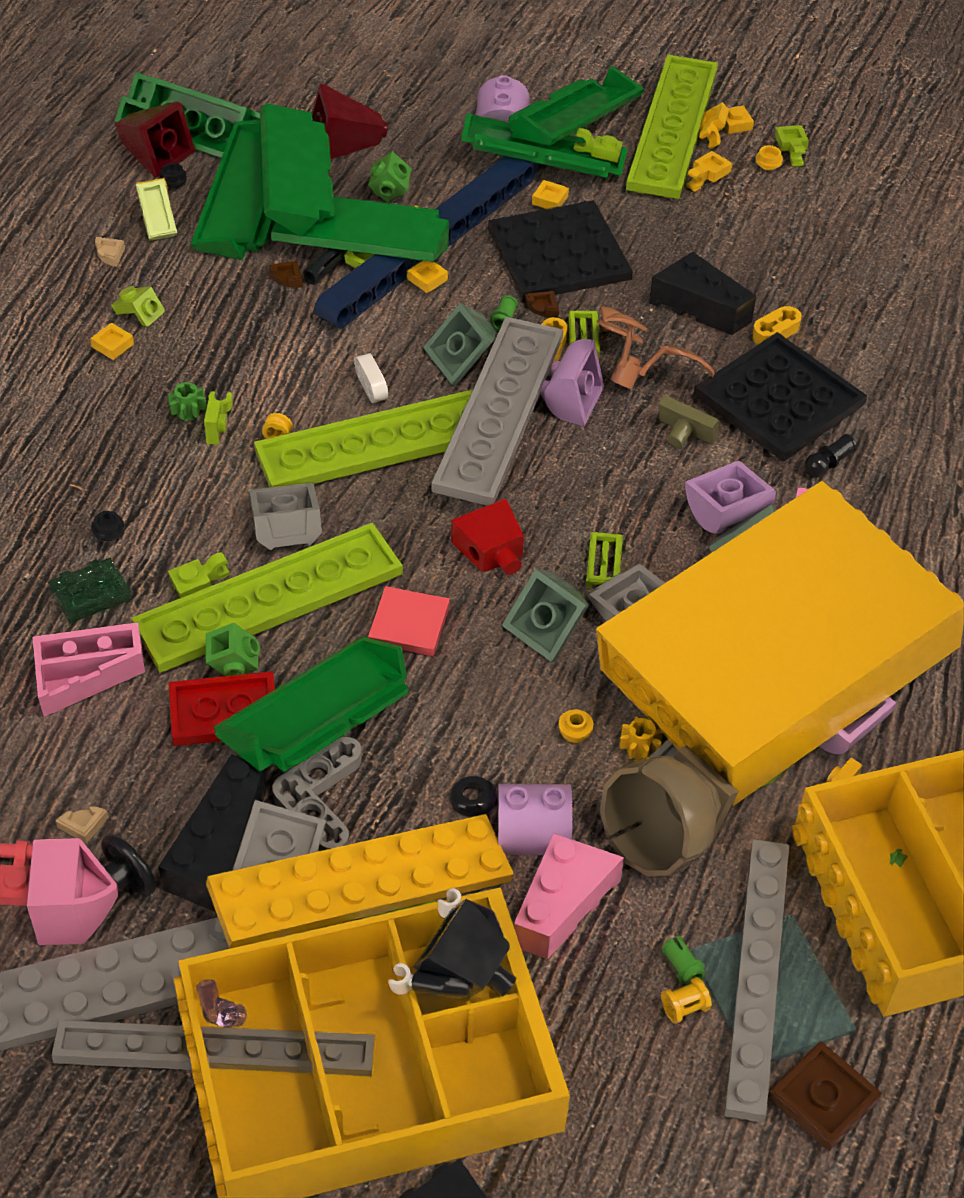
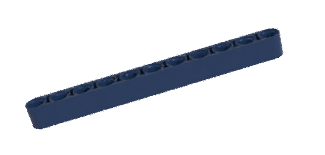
(464, 211)

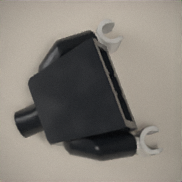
(461, 954)

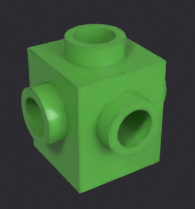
(389, 177)
(232, 650)

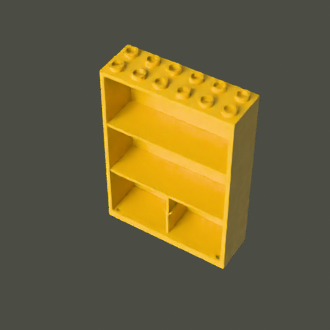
(780, 638)
(896, 919)
(443, 1071)

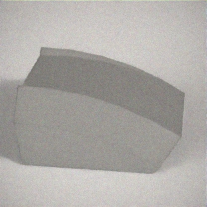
(286, 515)
(623, 590)

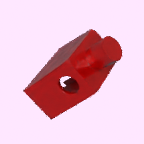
(490, 537)

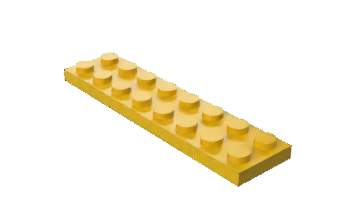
(357, 880)

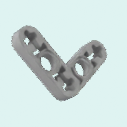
(308, 789)

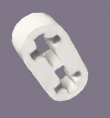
(371, 378)

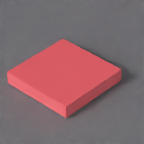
(410, 620)

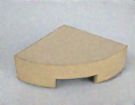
(109, 250)
(82, 823)

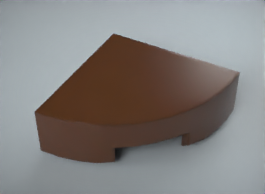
(287, 274)
(543, 304)

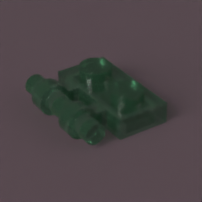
(90, 589)

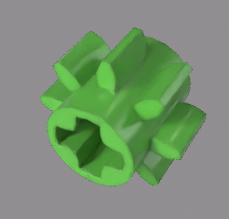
(187, 401)

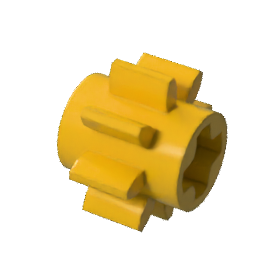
(640, 738)

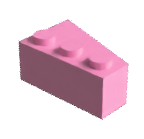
(85, 663)
(563, 892)

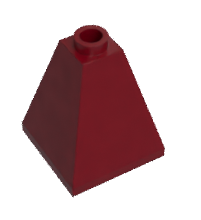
(347, 122)
(157, 136)

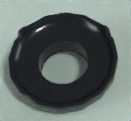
(475, 806)

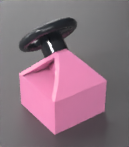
(73, 890)

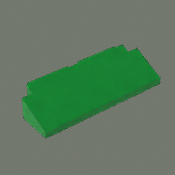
(573, 108)
(495, 137)
(295, 168)
(235, 204)
(376, 230)
(317, 705)

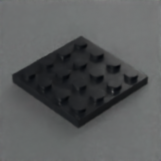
(560, 249)
(780, 396)

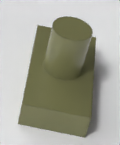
(686, 422)

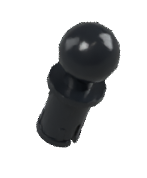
(829, 456)

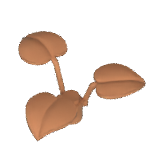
(628, 365)

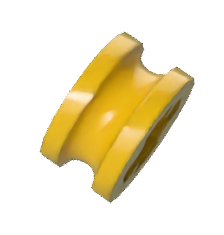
(276, 425)

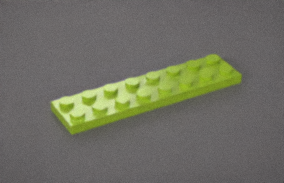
(672, 127)
(361, 442)
(268, 594)

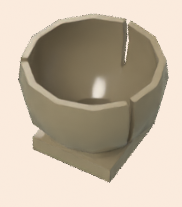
(677, 810)

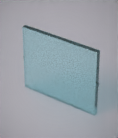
(805, 998)

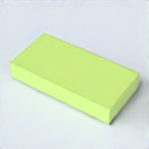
(156, 210)

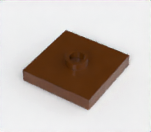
(824, 1095)

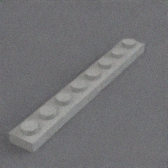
(757, 982)
(225, 1048)

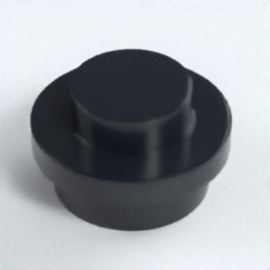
(173, 174)
(107, 526)

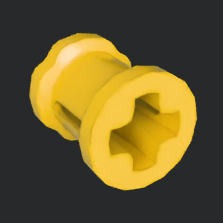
(686, 1000)

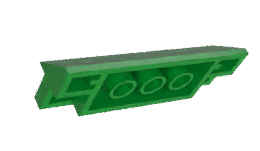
(207, 117)

